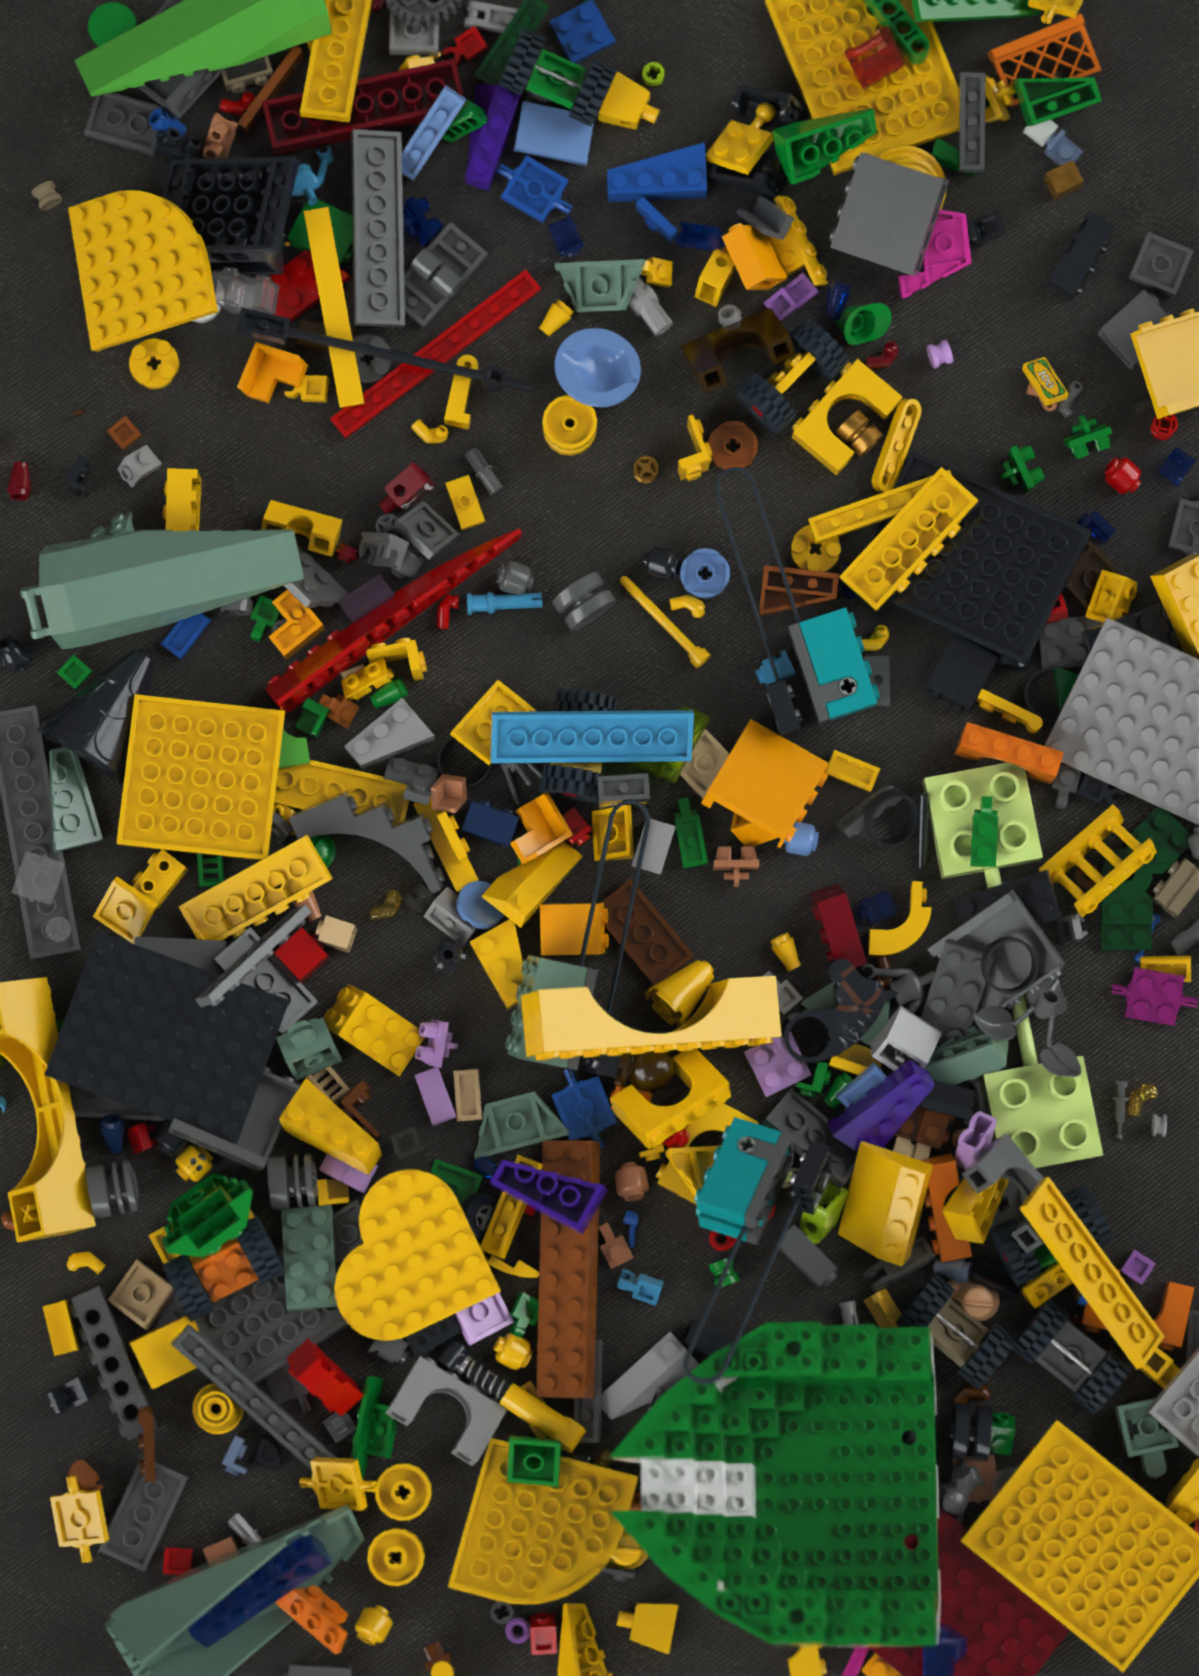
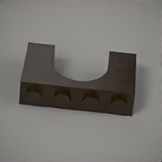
(757, 331)

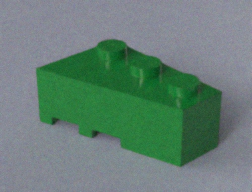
(1053, 97)

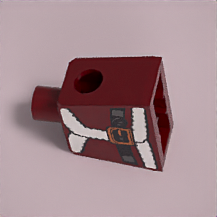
(415, 483)

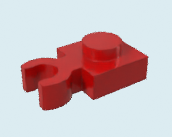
(468, 45)

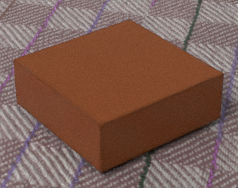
(124, 433)

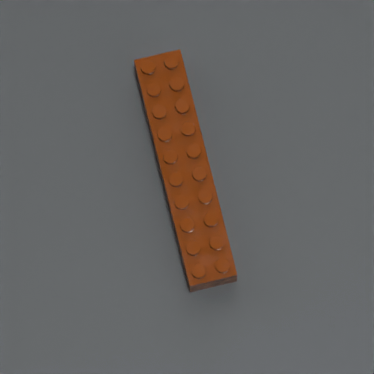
(568, 1284)

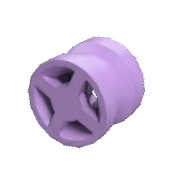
(939, 354)

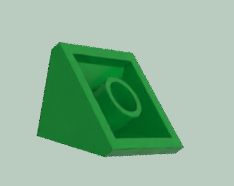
(534, 1461)

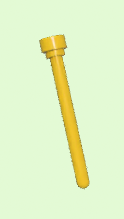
(696, 654)

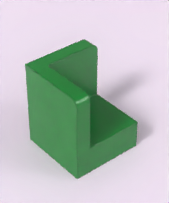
(312, 718)

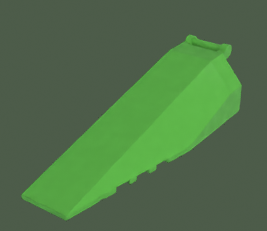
(201, 37)

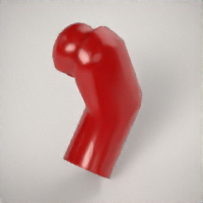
(444, 610)

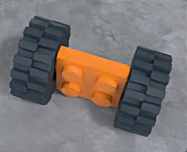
(224, 1272)

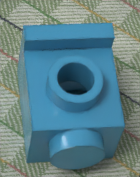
(783, 666)

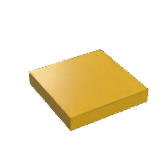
(125, 910)

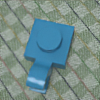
(644, 1288)

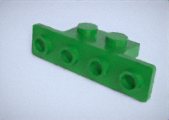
(374, 1428)

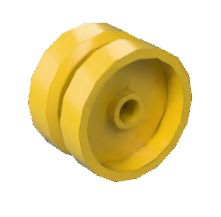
(565, 439)
(388, 1489)
(391, 1571)

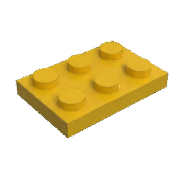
(475, 727)

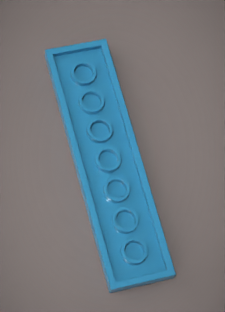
(591, 736)

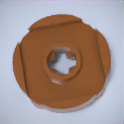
(742, 435)

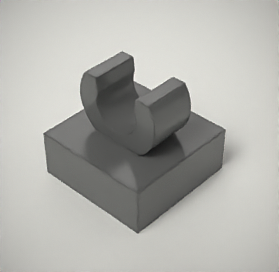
(1070, 928)
(339, 1426)

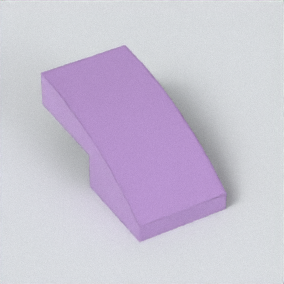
(435, 1096)

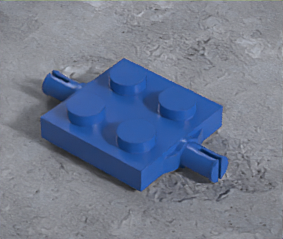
(534, 189)
(584, 1108)

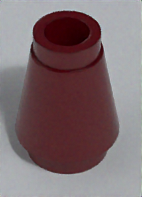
(19, 484)

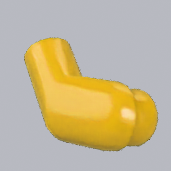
(85, 1259)

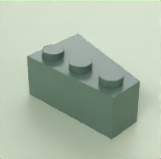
(967, 1057)

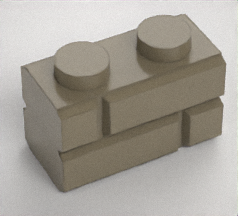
(1178, 888)

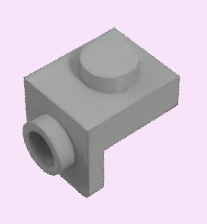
(138, 465)

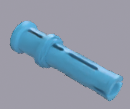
(491, 602)

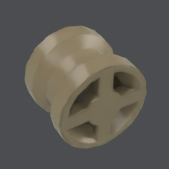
(46, 195)

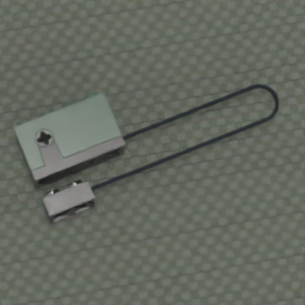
(551, 974)

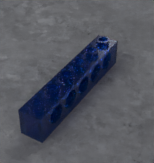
(262, 1588)

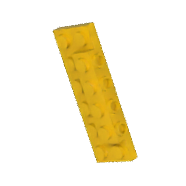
(909, 540)
(256, 892)

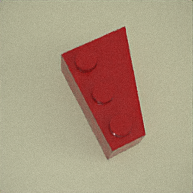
(323, 1378)

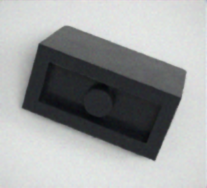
(949, 1100)

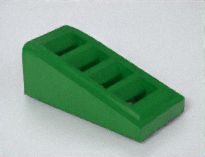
(467, 120)
(947, 156)
(208, 882)

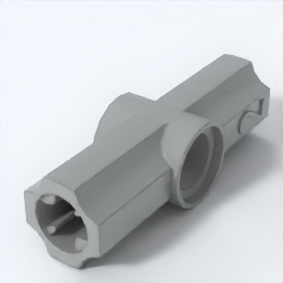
(645, 304)

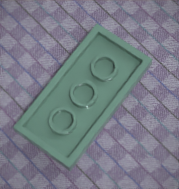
(309, 1257)

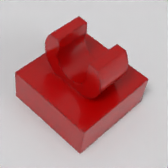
(140, 1139)

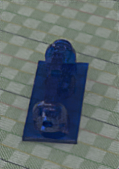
(701, 236)

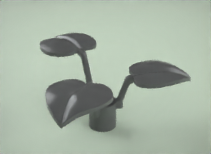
(1045, 1003)

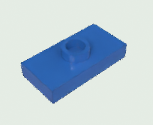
(656, 220)

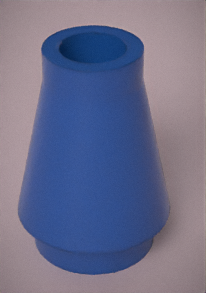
(162, 119)

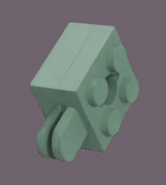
(308, 1048)
(1144, 1436)

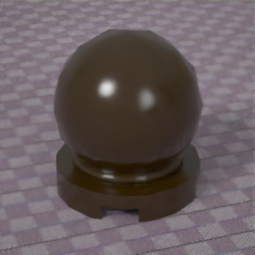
(646, 1071)

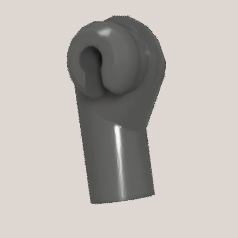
(1065, 406)

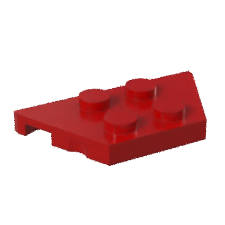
(298, 286)

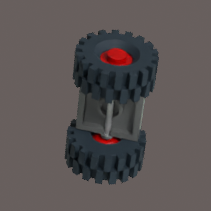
(1071, 1356)

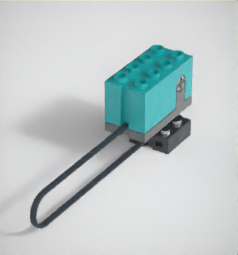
(824, 649)
(742, 1193)

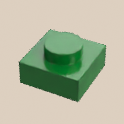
(74, 672)

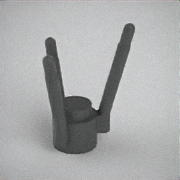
(514, 767)

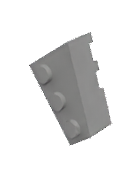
(389, 735)

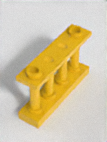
(1082, 844)

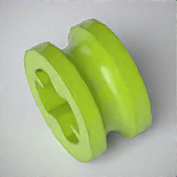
(646, 71)

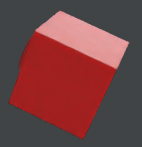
(302, 954)

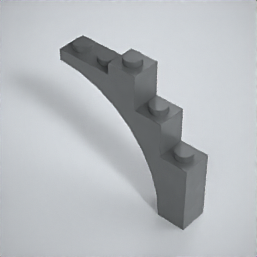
(376, 823)

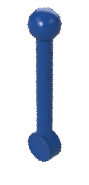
(1156, 919)

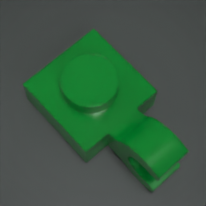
(264, 615)
(525, 1312)

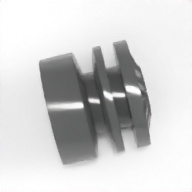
(292, 1181)
(112, 1189)

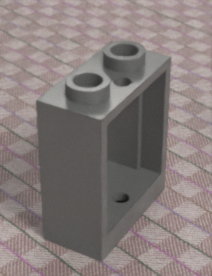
(807, 1257)

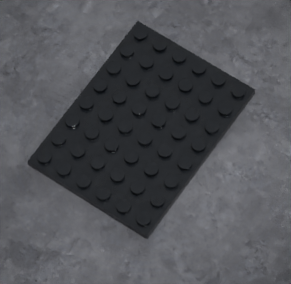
(997, 572)
(152, 1046)

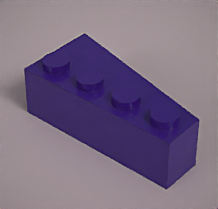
(883, 1108)
(557, 1196)

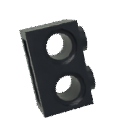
(433, 1335)

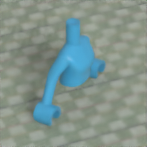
(306, 180)

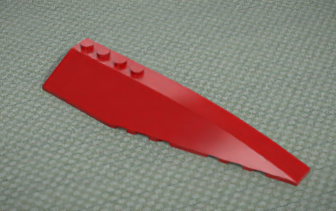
(375, 627)

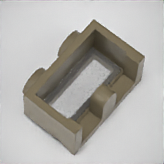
(252, 72)

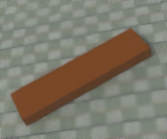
(271, 89)

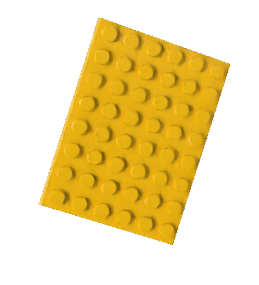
(908, 105)
(1088, 1545)

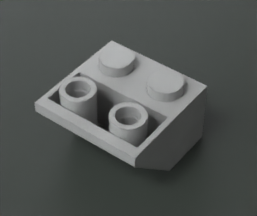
(905, 1039)

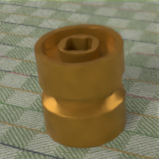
(859, 433)

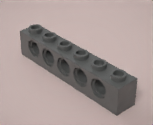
(116, 1348)

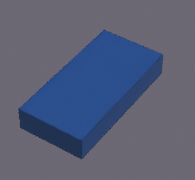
(185, 635)

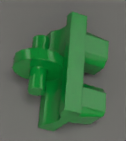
(1078, 442)
(1018, 459)

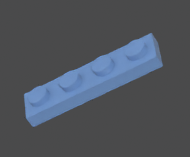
(430, 131)

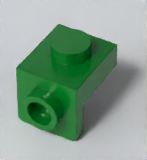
(820, 1077)
(1002, 1433)

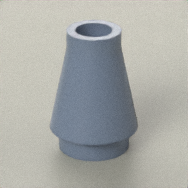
(956, 1270)

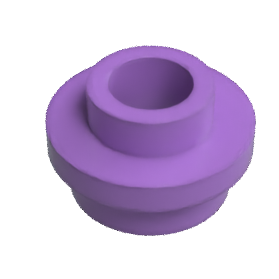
(517, 1638)

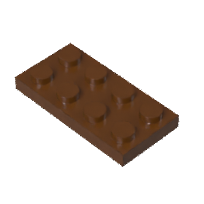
(649, 937)

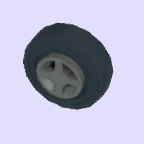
(482, 1206)

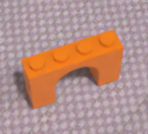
(981, 742)
(1170, 1319)

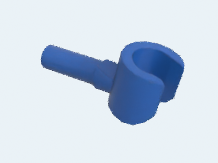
(631, 1218)

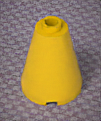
(680, 992)

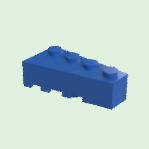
(661, 177)

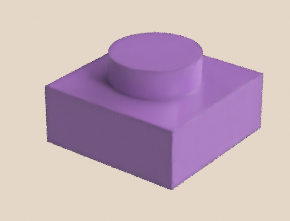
(1137, 1267)

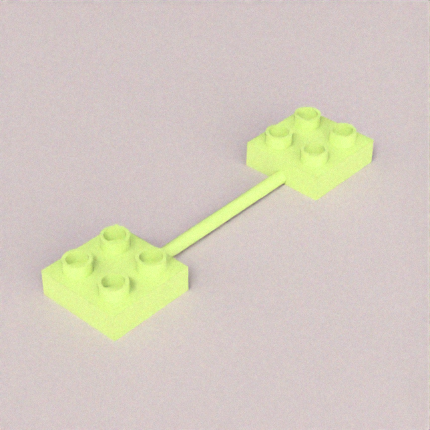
(1040, 1111)

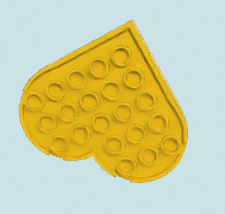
(414, 1259)

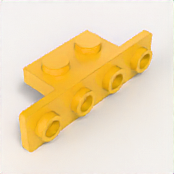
(795, 249)
(448, 845)

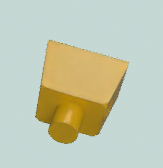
(627, 104)
(715, 277)
(651, 1624)

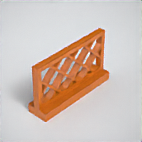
(1043, 38)

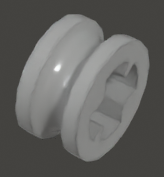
(1159, 1125)

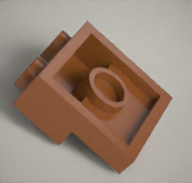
(926, 1128)

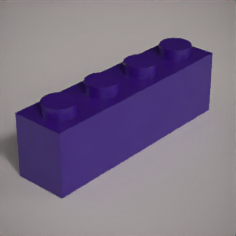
(490, 139)

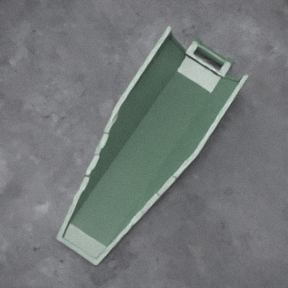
(153, 579)

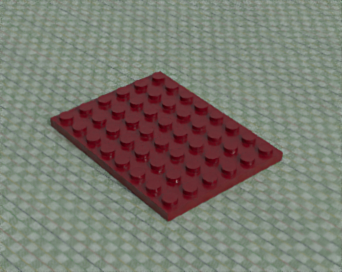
(1003, 1624)

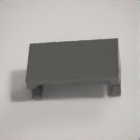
(385, 549)

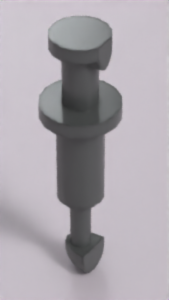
(1120, 1106)

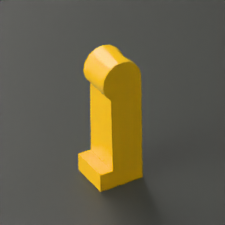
(459, 394)

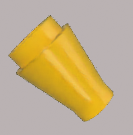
(555, 318)
(785, 950)

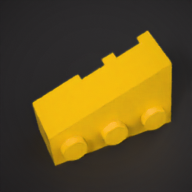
(973, 1213)

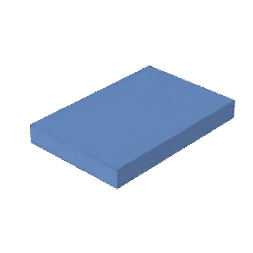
(552, 134)

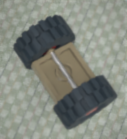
(956, 1332)

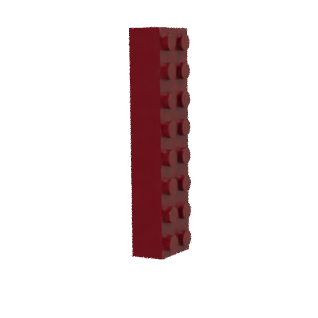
(378, 105)

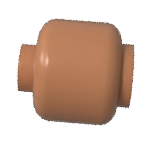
(631, 1181)

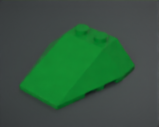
(207, 1216)

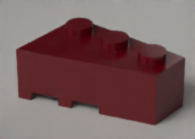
(837, 925)

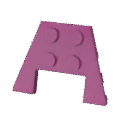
(945, 253)

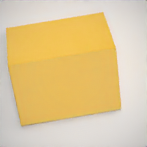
(621, 836)

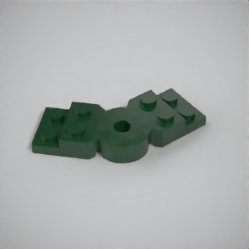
(1128, 909)

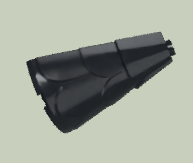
(100, 715)

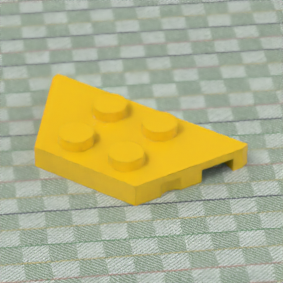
(692, 1164)

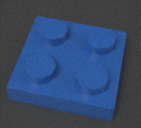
(582, 32)

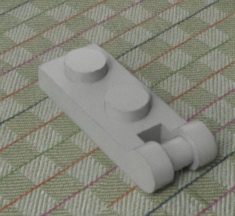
(495, 18)

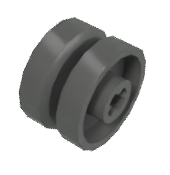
(584, 601)

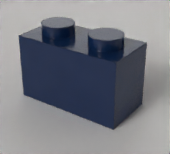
(490, 823)

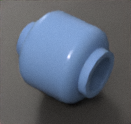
(803, 841)

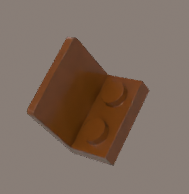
(359, 1096)

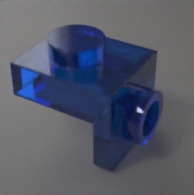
(566, 237)

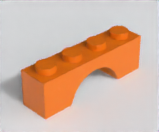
(942, 1181)

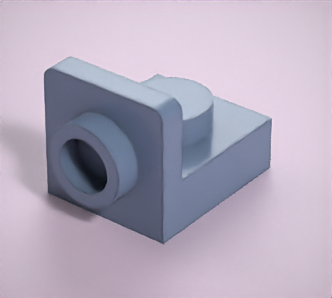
(1061, 149)
(235, 1452)

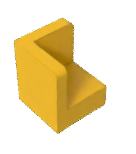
(332, 1192)

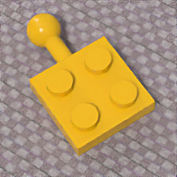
(743, 145)

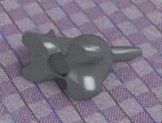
(956, 1493)

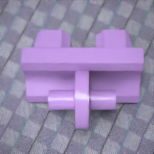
(438, 1043)

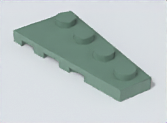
(72, 808)

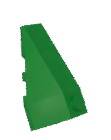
(814, 143)

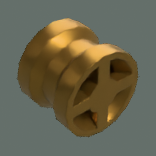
(648, 465)

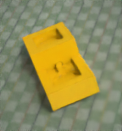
(520, 1269)

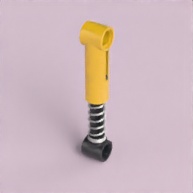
(515, 1399)

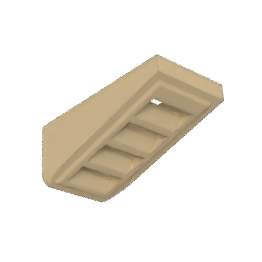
(338, 1097)

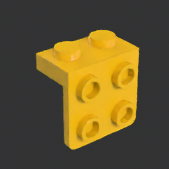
(694, 465)
(402, 649)

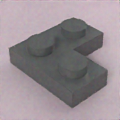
(416, 776)

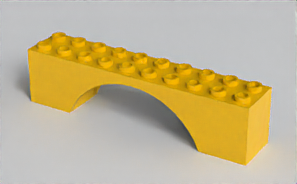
(573, 1024)
(54, 1190)

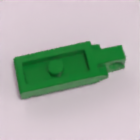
(984, 835)
(689, 836)

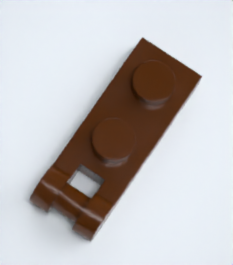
(146, 1442)

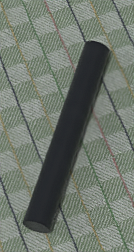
(922, 830)

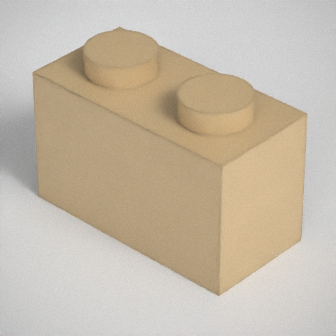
(336, 934)

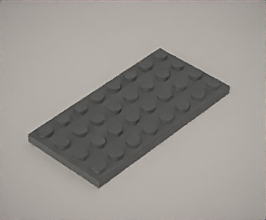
(254, 1322)

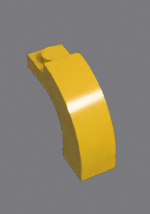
(897, 940)

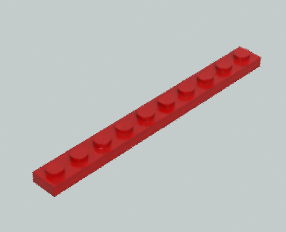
(441, 349)

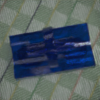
(416, 222)

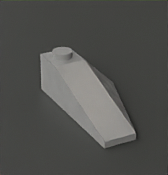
(655, 1370)

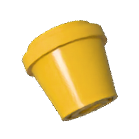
(213, 1423)

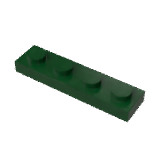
(527, 17)

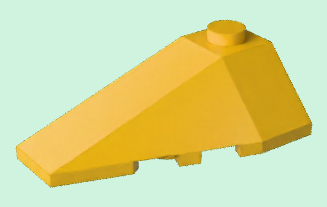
(529, 885)
(578, 1647)

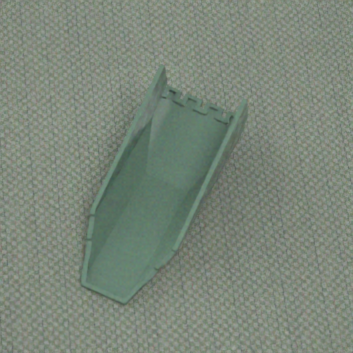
(154, 1626)

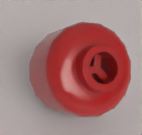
(1122, 475)

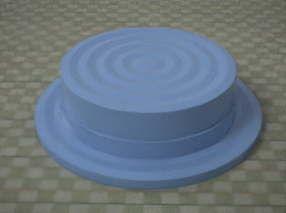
(597, 367)

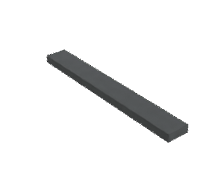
(249, 1396)

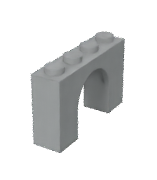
(482, 1413)

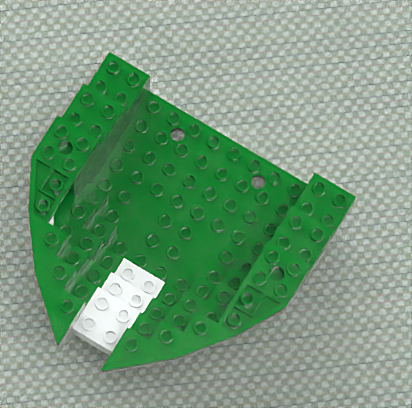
(793, 1488)

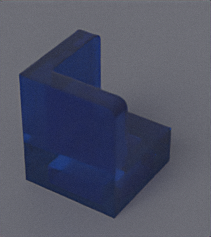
(1176, 466)

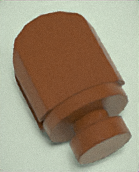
(86, 1476)

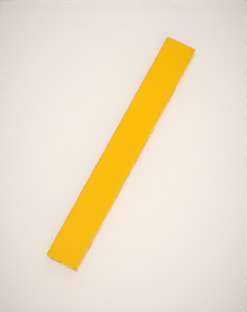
(333, 305)

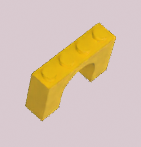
(858, 384)
(713, 1120)
(656, 1123)

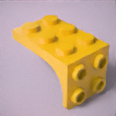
(373, 1029)

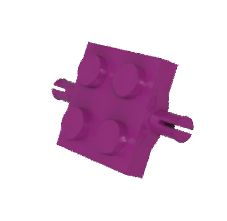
(1154, 996)

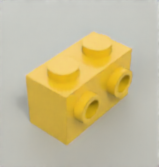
(160, 877)

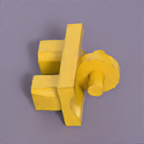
(997, 95)

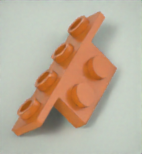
(317, 1615)

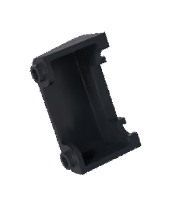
(767, 175)

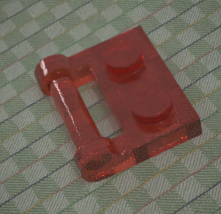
(880, 63)

